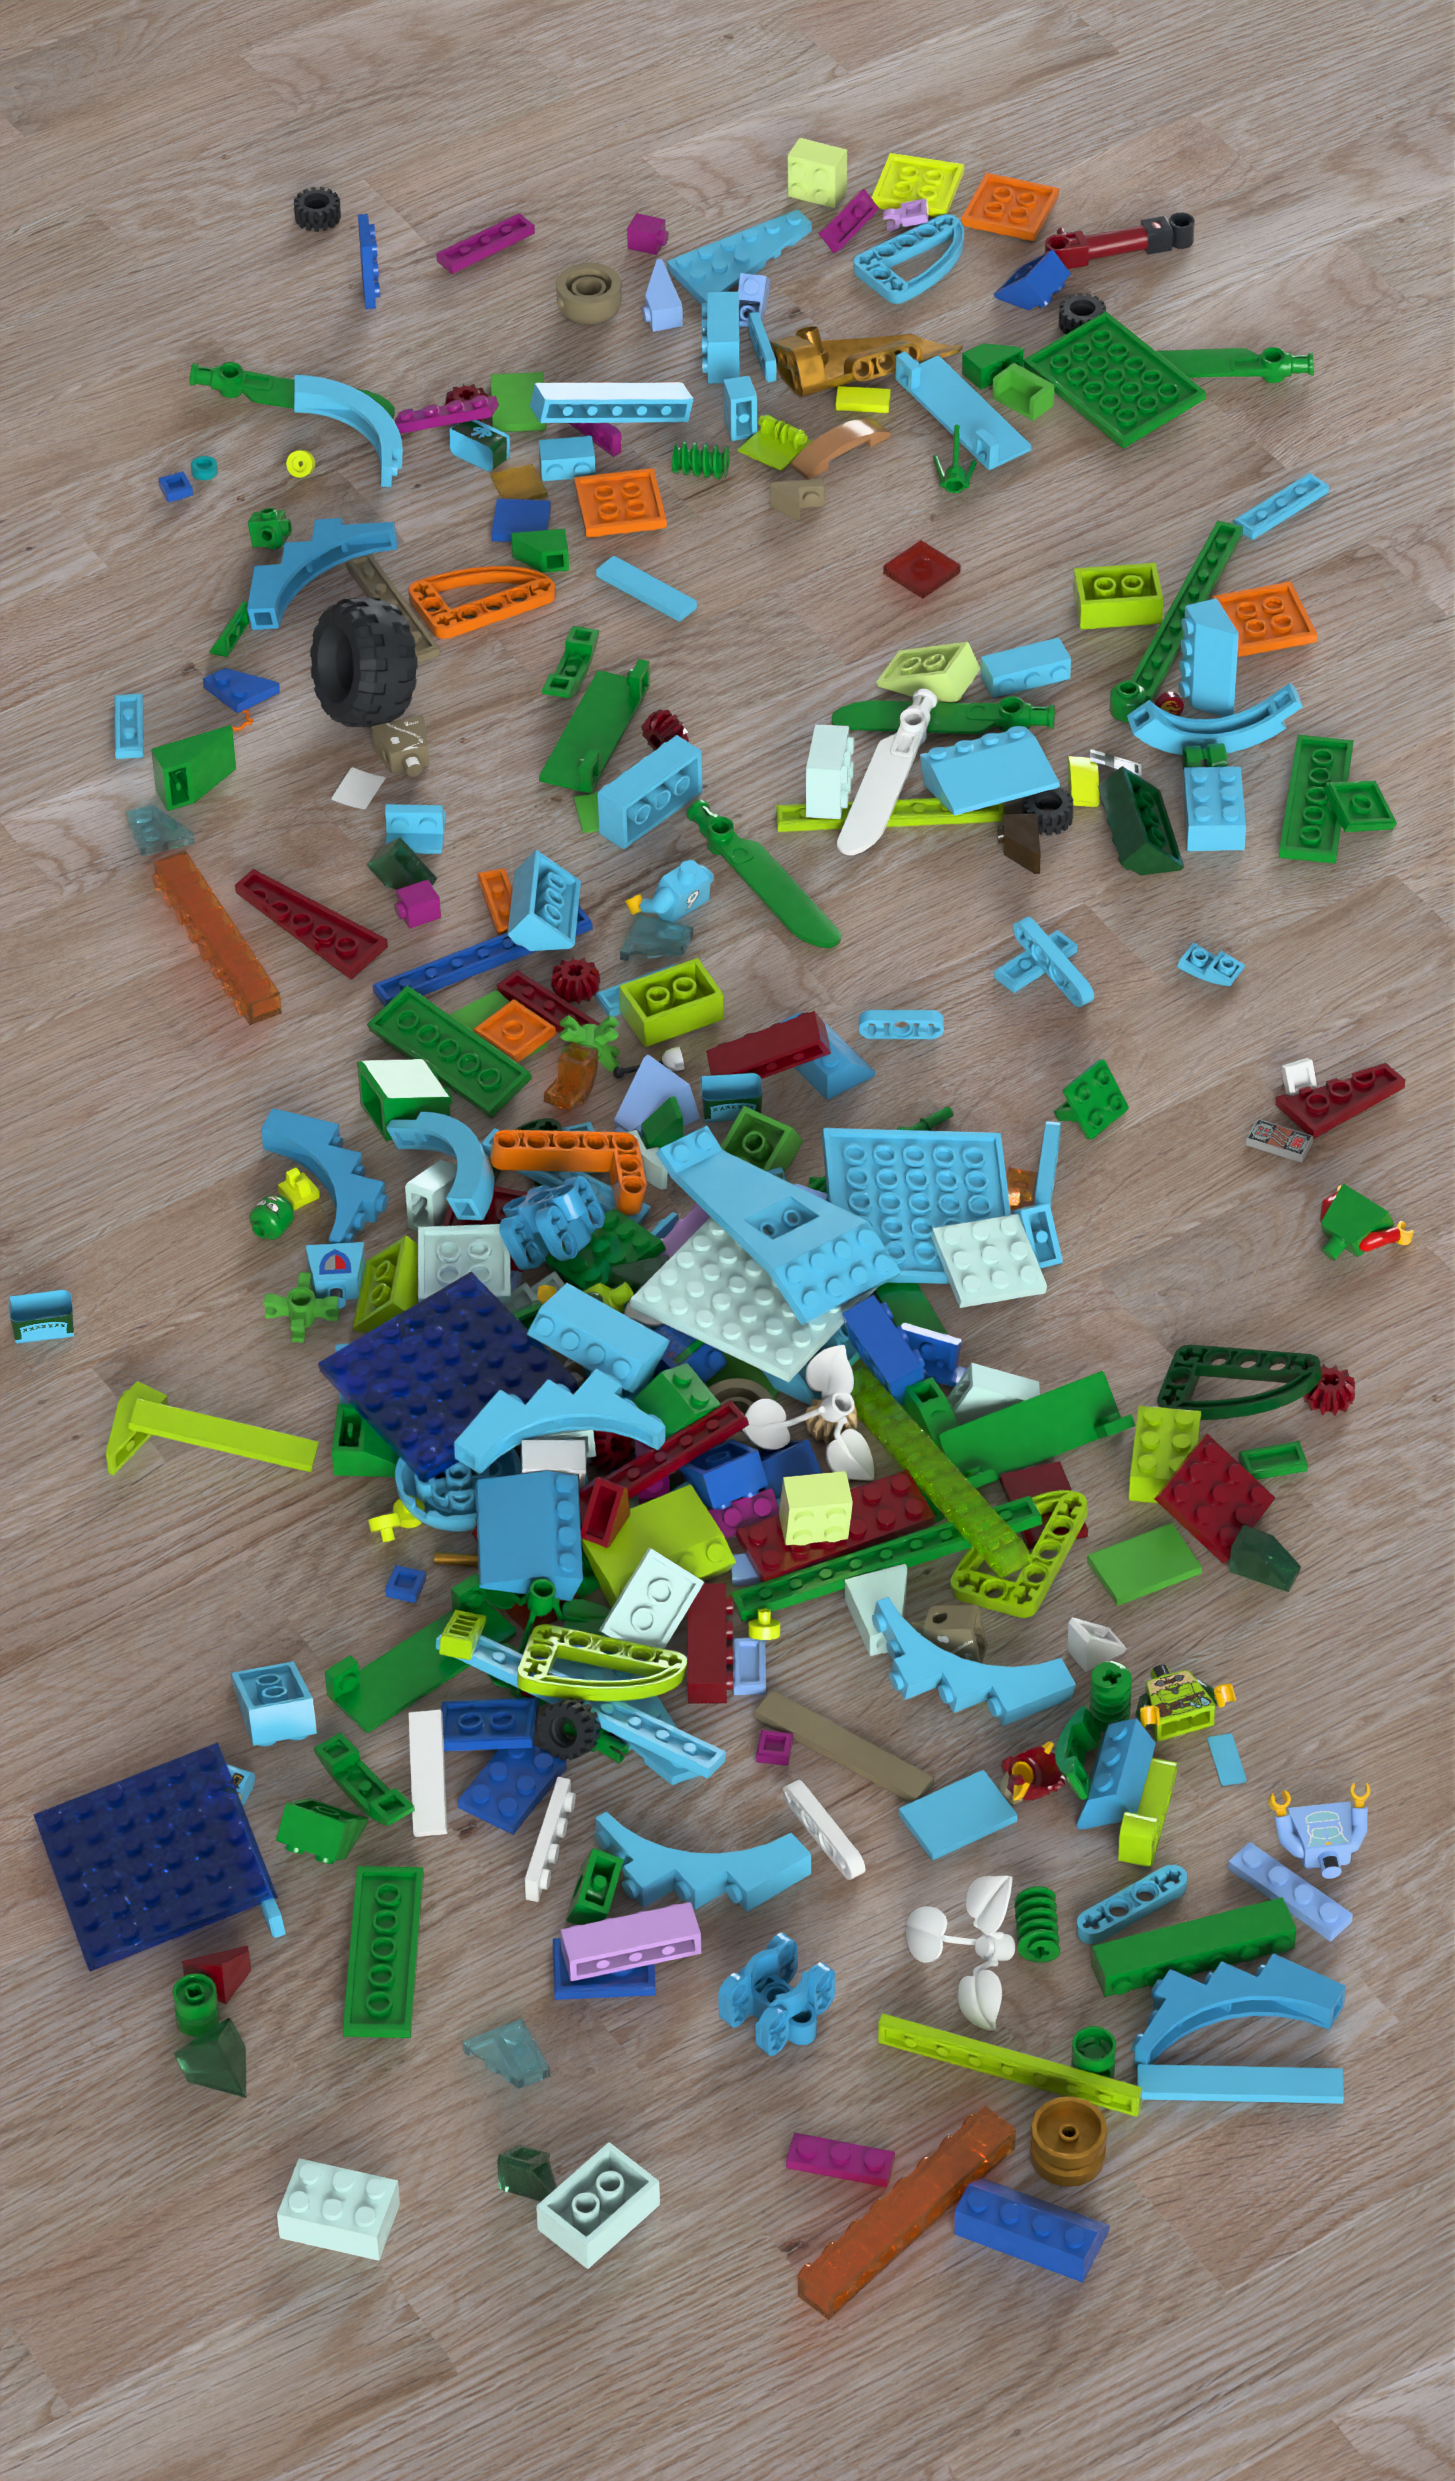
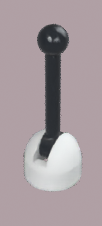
(671, 1059)

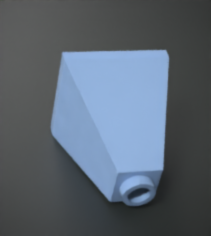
(648, 1091)

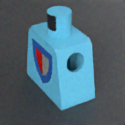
(336, 1270)

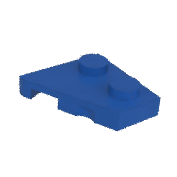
(239, 689)

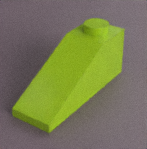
(123, 1441)

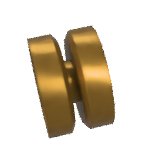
(1068, 2141)

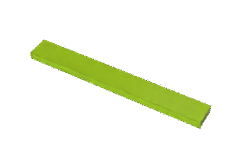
(905, 813)
(1009, 2064)

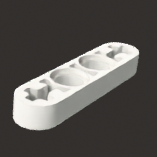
(824, 1829)

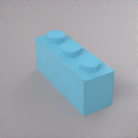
(1025, 667)

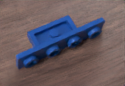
(938, 1352)

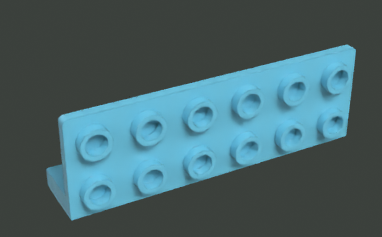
(956, 402)

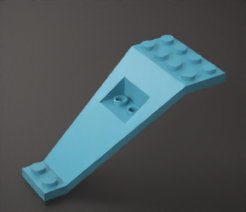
(815, 1260)

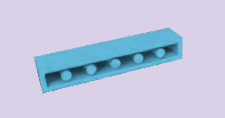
(611, 402)

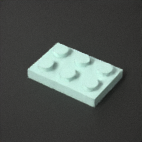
(652, 1602)

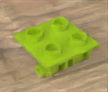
(775, 443)

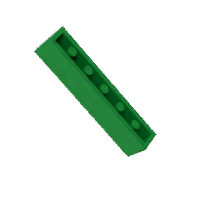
(1193, 1946)

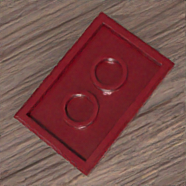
(1032, 1483)

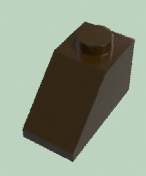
(1021, 840)

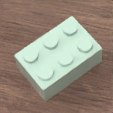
(829, 771)
(598, 2205)
(338, 2209)

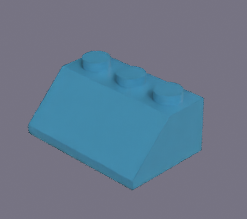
(835, 1071)
(1117, 1774)

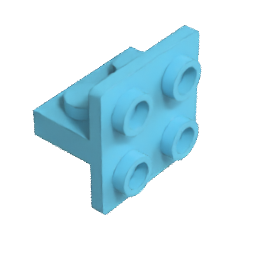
(418, 826)

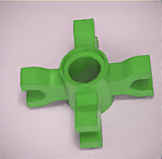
(594, 1038)
(301, 1307)

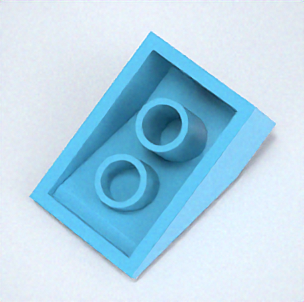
(274, 1703)

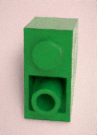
(987, 361)
(542, 549)

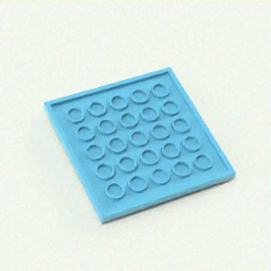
(914, 1184)

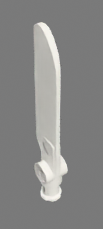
(886, 777)

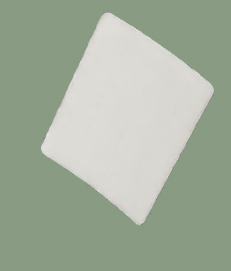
(358, 788)

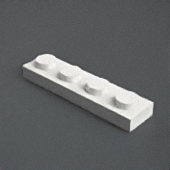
(546, 1848)

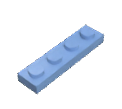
(1300, 1897)

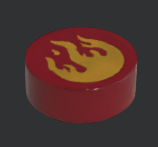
(1170, 703)

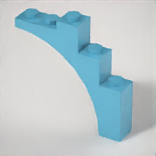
(554, 1409)
(962, 1683)
(698, 1878)

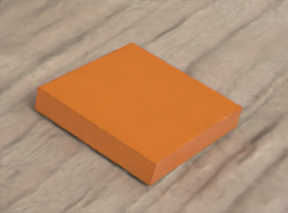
(515, 1031)

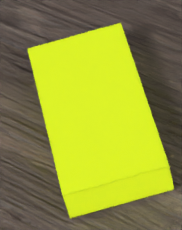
(863, 399)

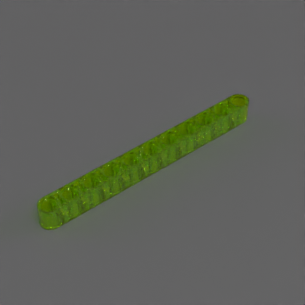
(937, 1476)

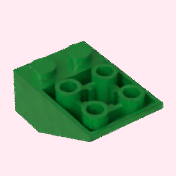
(192, 766)
(359, 1448)

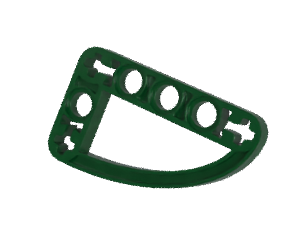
(1196, 1360)

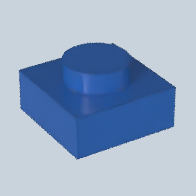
(175, 486)
(405, 1584)

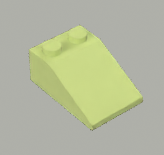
(941, 669)

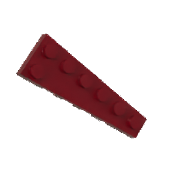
(327, 933)

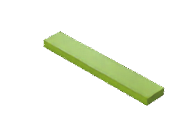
(223, 1435)

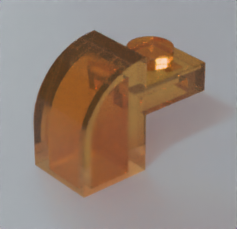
(575, 1077)

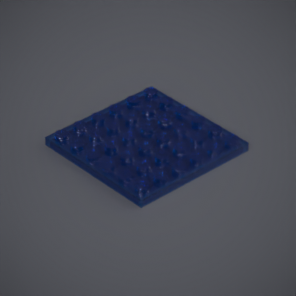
(438, 1368)
(154, 1856)

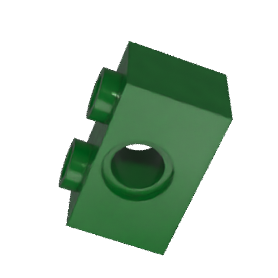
(594, 1888)

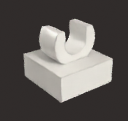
(1298, 1076)

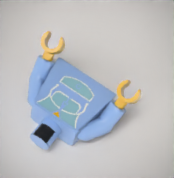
(1322, 1833)

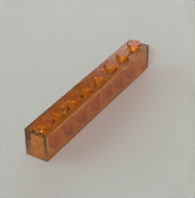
(216, 938)
(905, 2212)

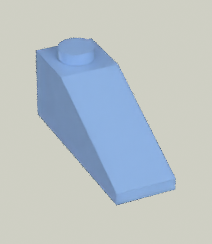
(662, 302)

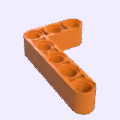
(577, 1152)

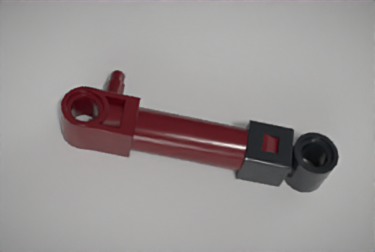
(1153, 236)

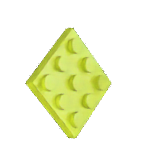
(918, 178)

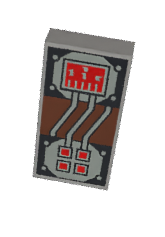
(1279, 1140)

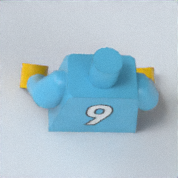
(677, 893)

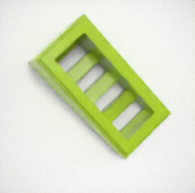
(462, 1634)

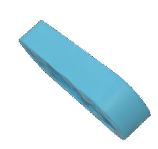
(880, 1031)

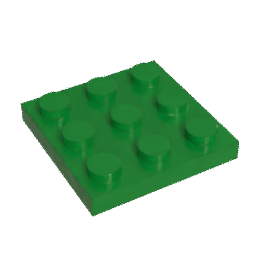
(613, 1244)

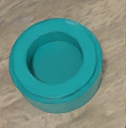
(204, 468)

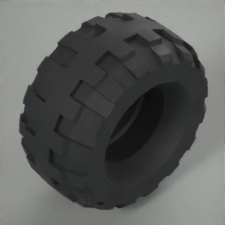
(363, 662)

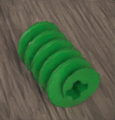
(700, 460)
(1110, 1693)
(1037, 1924)

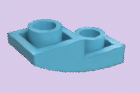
(1211, 968)

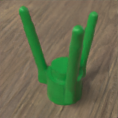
(954, 478)

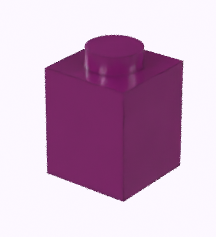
(647, 234)
(418, 904)

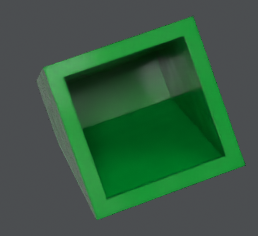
(400, 1091)

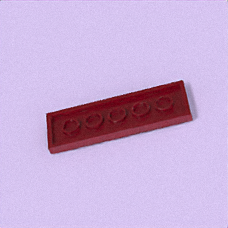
(878, 1514)

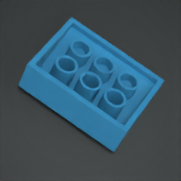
(529, 1532)

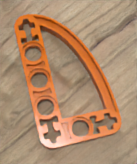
(447, 623)

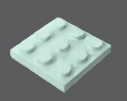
(454, 1251)
(988, 1261)

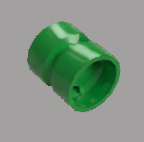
(1213, 755)
(195, 2004)
(1094, 2051)

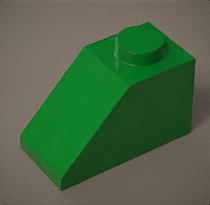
(663, 1125)

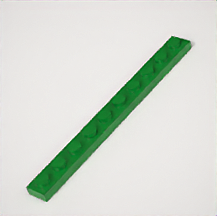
(1195, 589)
(907, 1550)

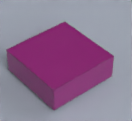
(774, 1747)

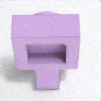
(909, 214)

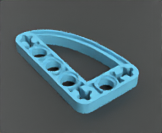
(896, 290)

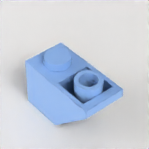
(752, 296)

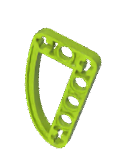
(1016, 1592)
(662, 1670)

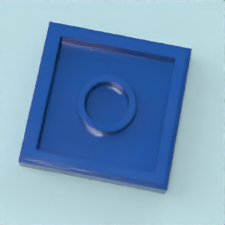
(519, 516)

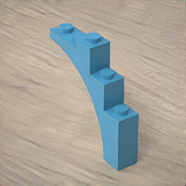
(303, 561)
(319, 1149)
(1230, 1993)

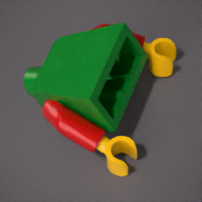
(1357, 1224)

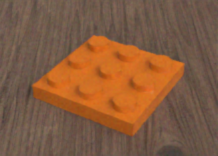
(1010, 206)
(620, 502)
(1268, 618)

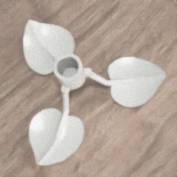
(833, 1376)
(986, 1902)

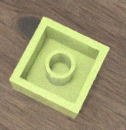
(817, 173)
(815, 1508)

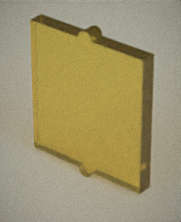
(519, 483)

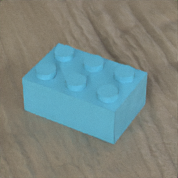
(721, 336)
(1214, 808)

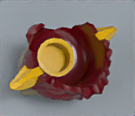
(1030, 1775)

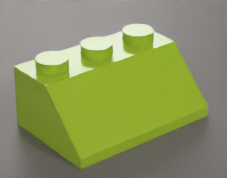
(387, 1285)

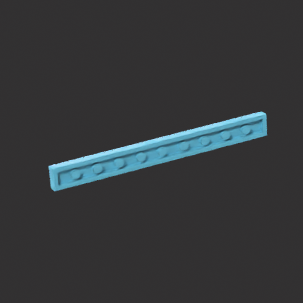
(613, 1715)

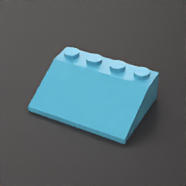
(987, 770)

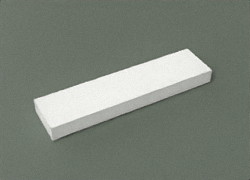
(427, 1773)

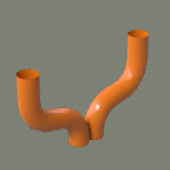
(249, 721)

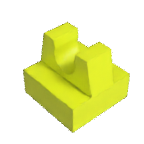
(298, 1189)

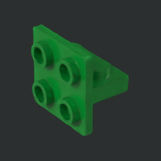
(1092, 1100)

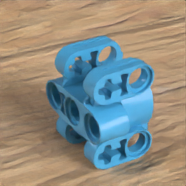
(547, 1219)
(764, 1992)

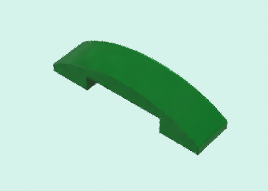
(574, 663)
(1075, 1741)
(360, 1783)

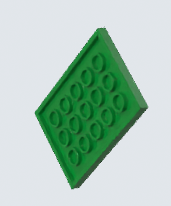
(1115, 379)

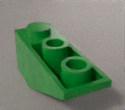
(929, 1408)

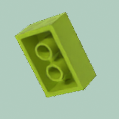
(1118, 596)
(671, 1002)
(1160, 1446)

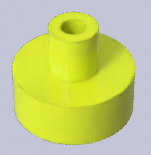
(295, 465)
(406, 1517)
(385, 1525)
(764, 1627)

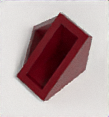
(602, 1511)
(225, 1969)

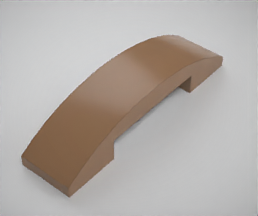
(840, 439)

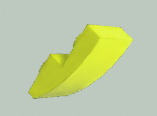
(1083, 781)

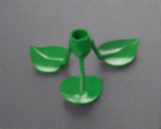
(577, 1614)

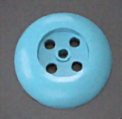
(450, 1501)

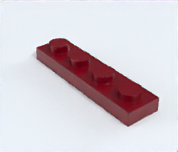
(541, 1000)

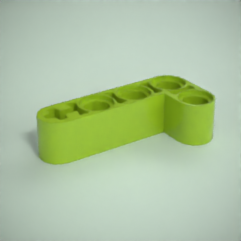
(1143, 1830)

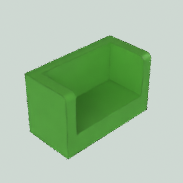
(1023, 391)

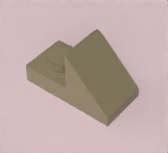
(797, 494)

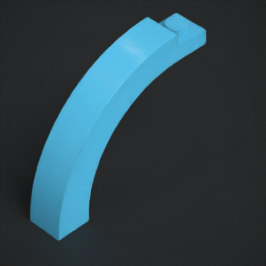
(356, 409)
(1236, 731)
(474, 1178)

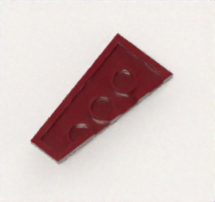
(1340, 1100)

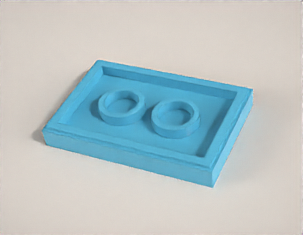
(957, 1815)

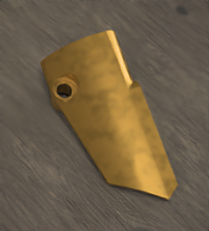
(818, 365)

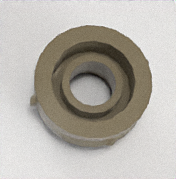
(589, 293)
(743, 1394)

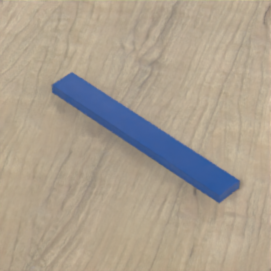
(461, 965)

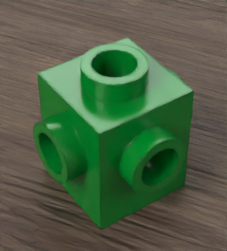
(269, 528)

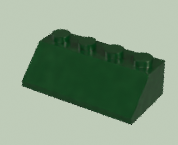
(1139, 824)

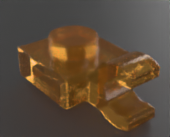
(1020, 1186)

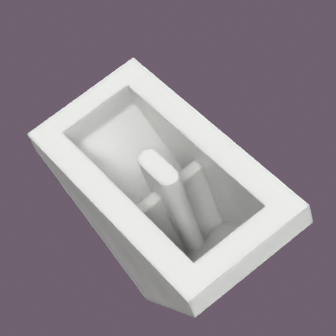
(1092, 1643)

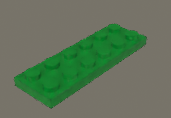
(1310, 823)
(454, 1051)
(383, 1952)

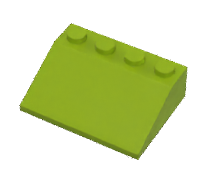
(672, 1526)

